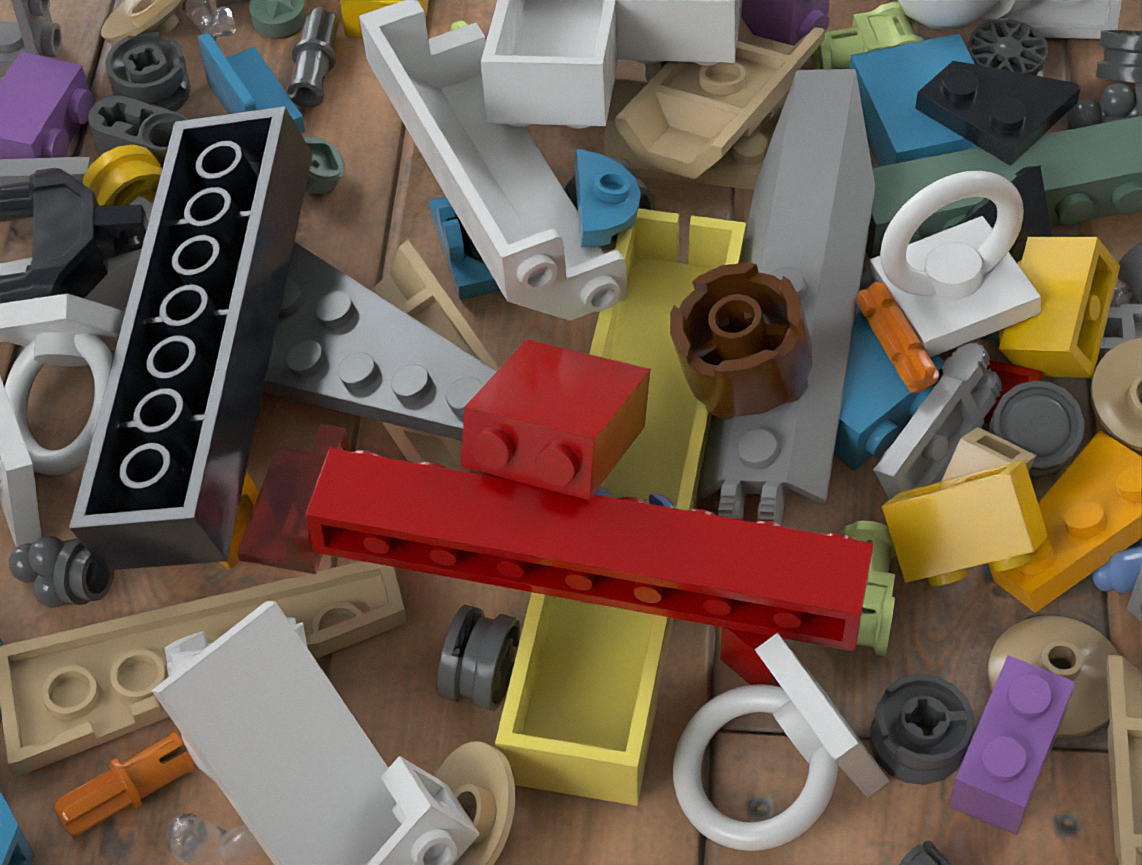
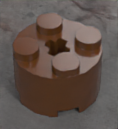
(742, 341)

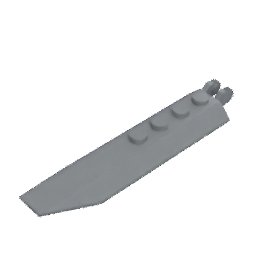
(813, 229)

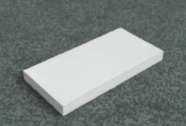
(282, 744)

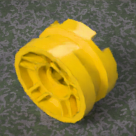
(123, 176)

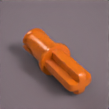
(123, 785)

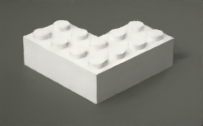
(562, 56)

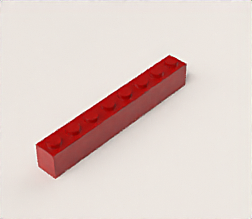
(592, 549)

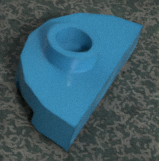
(605, 198)

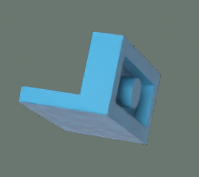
(244, 81)

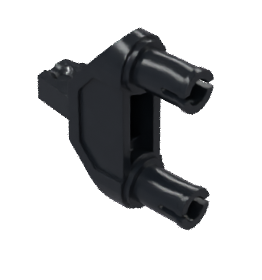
(69, 235)

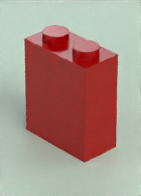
(555, 419)

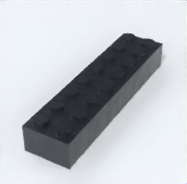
(194, 344)

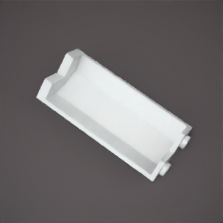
(489, 170)

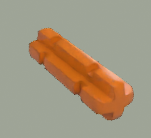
(897, 337)

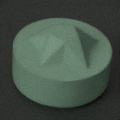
(277, 17)
(325, 167)

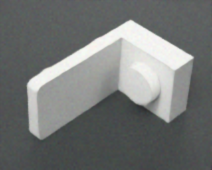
(432, 820)

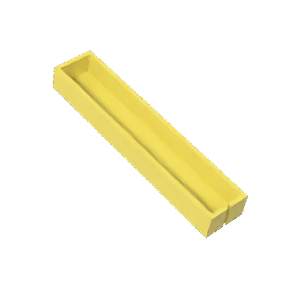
(594, 672)

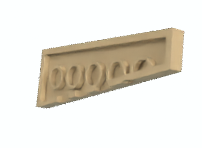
(98, 679)

